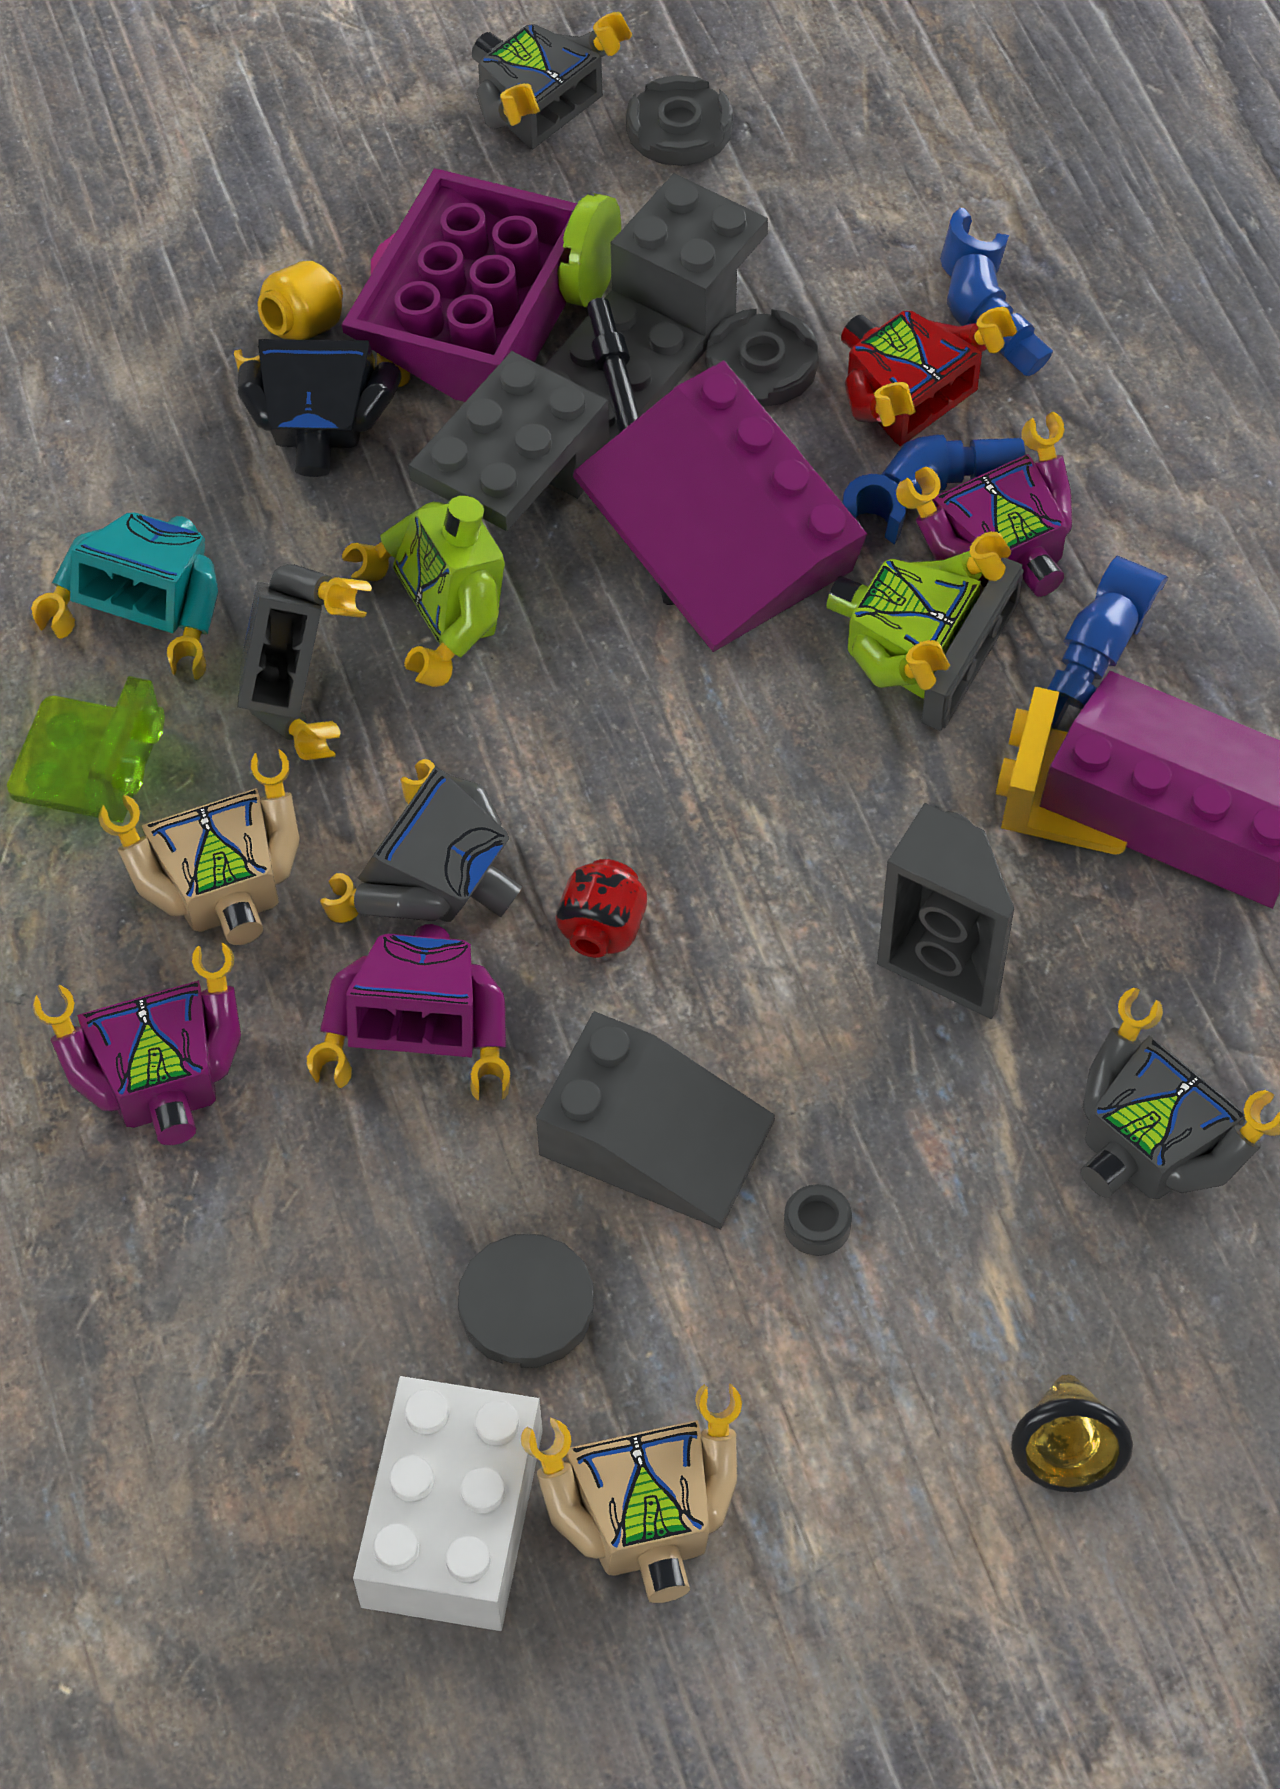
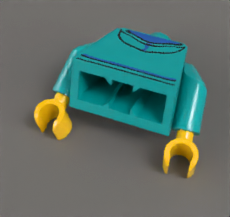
(140, 573)

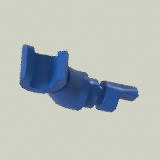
(976, 290)
(947, 458)
(1104, 630)

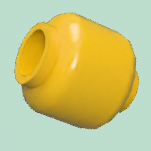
(300, 301)

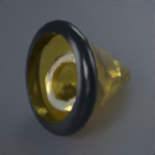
(1071, 1440)

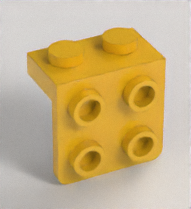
(1026, 777)

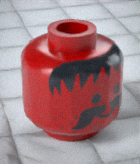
(602, 907)

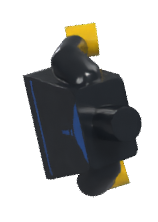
(316, 394)

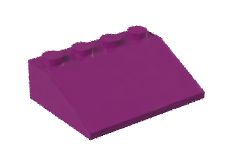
(465, 282)
(721, 507)
(1174, 785)

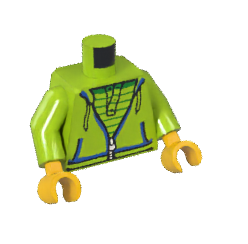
(449, 573)
(914, 612)

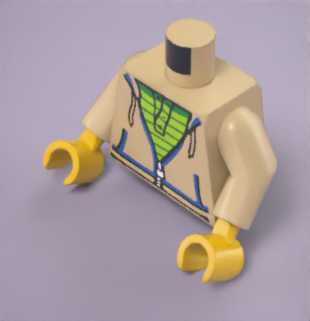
(215, 859)
(643, 1495)

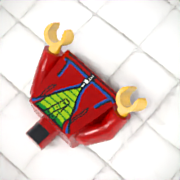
(916, 367)

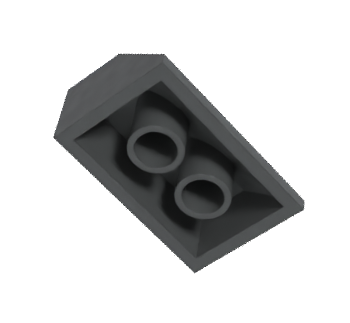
(947, 911)

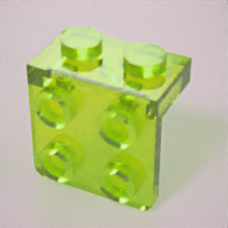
(88, 752)

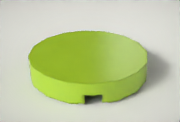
(589, 235)

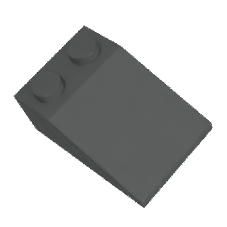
(651, 1122)

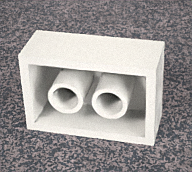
(448, 1504)

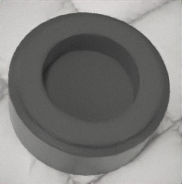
(817, 1220)

